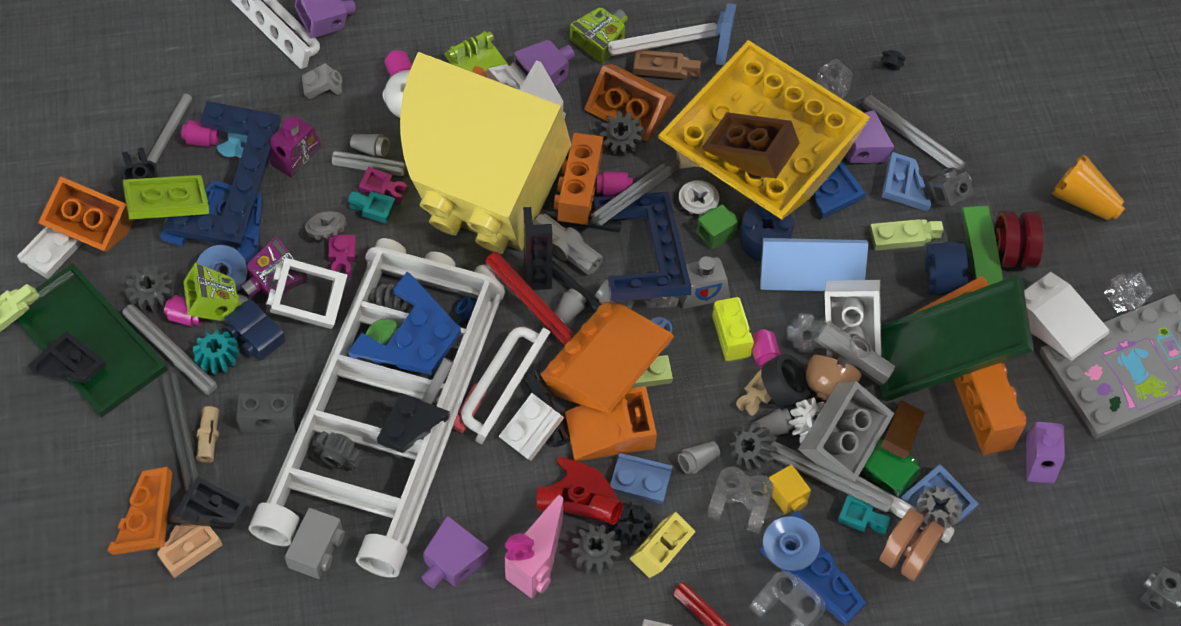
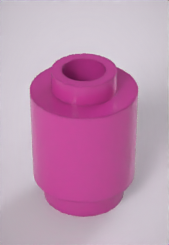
(397, 61)
(198, 135)
(613, 183)
(177, 312)
(764, 347)

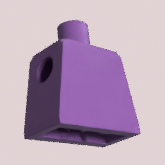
(323, 16)
(552, 59)
(872, 144)
(1043, 444)
(453, 555)

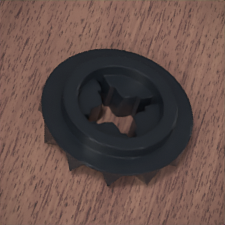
(639, 532)

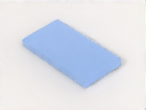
(810, 263)

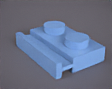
(641, 479)

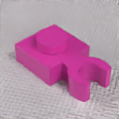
(381, 183)
(341, 252)

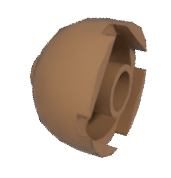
(825, 373)

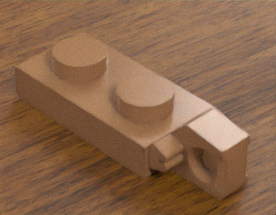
(665, 65)

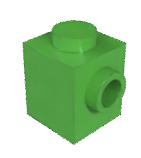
(717, 226)

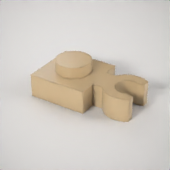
(755, 394)

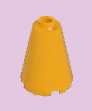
(1089, 190)

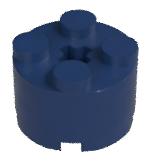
(761, 224)
(946, 266)

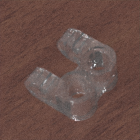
(742, 493)
(772, 593)

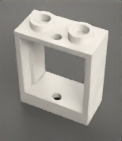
(333, 303)

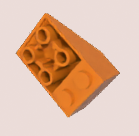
(605, 434)

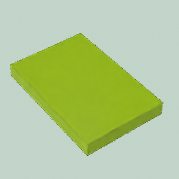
(165, 197)

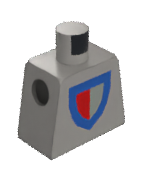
(707, 283)

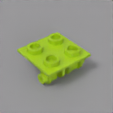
(475, 52)

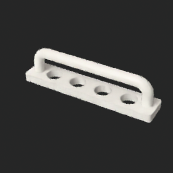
(300, 52)
(484, 429)

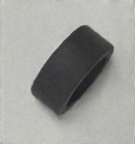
(775, 384)

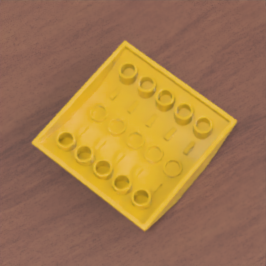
(767, 87)

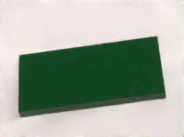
(76, 306)
(956, 338)

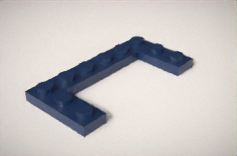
(233, 224)
(673, 274)

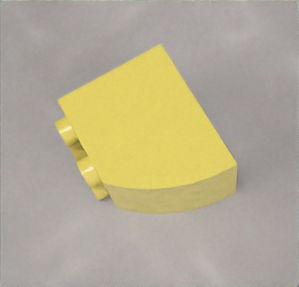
(479, 151)

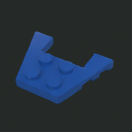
(217, 196)
(421, 338)

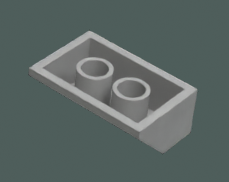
(846, 430)

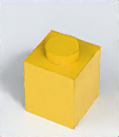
(789, 490)

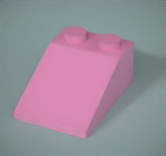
(534, 573)

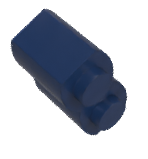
(254, 329)

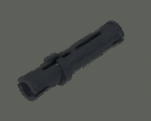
(539, 389)

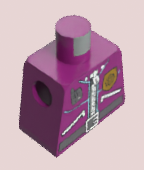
(293, 145)
(263, 268)

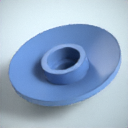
(225, 256)
(794, 532)

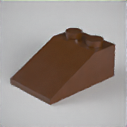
(753, 143)

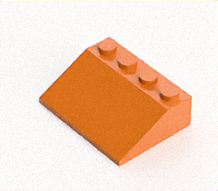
(605, 357)

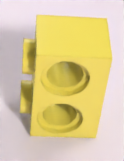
(662, 545)

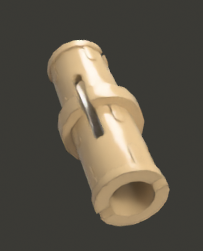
(207, 434)

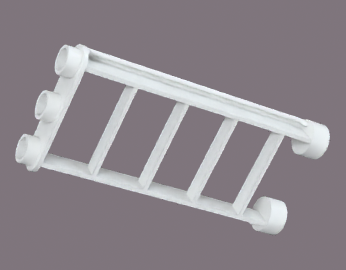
(378, 552)

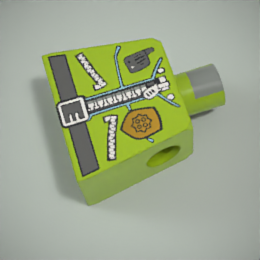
(596, 30)
(210, 293)

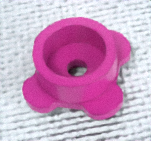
(519, 547)

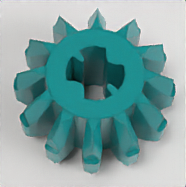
(216, 352)

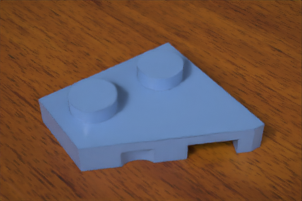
(724, 29)
(904, 183)
(942, 479)

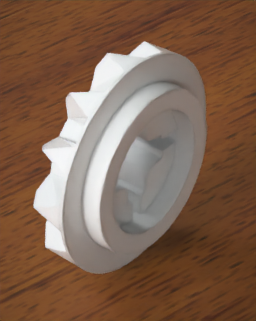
(700, 189)

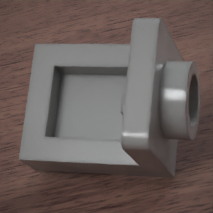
(321, 80)

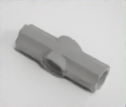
(570, 245)
(854, 352)

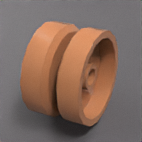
(909, 543)

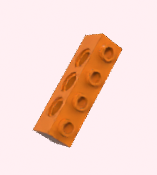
(580, 179)

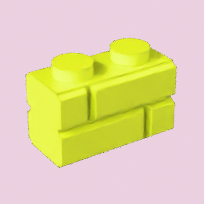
(732, 329)

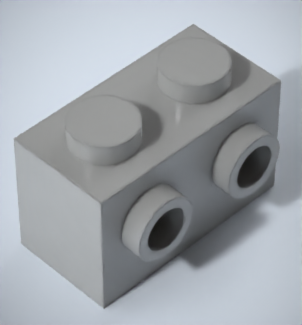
(314, 543)

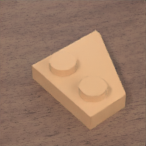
(187, 547)

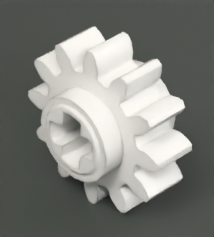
(805, 416)

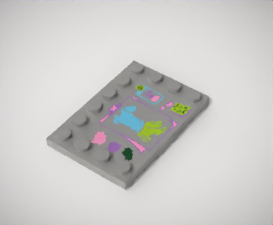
(1126, 372)

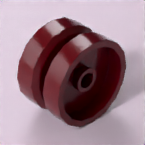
(1019, 239)

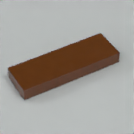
(902, 429)

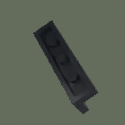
(537, 252)

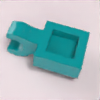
(375, 207)
(860, 514)

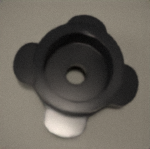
(892, 60)

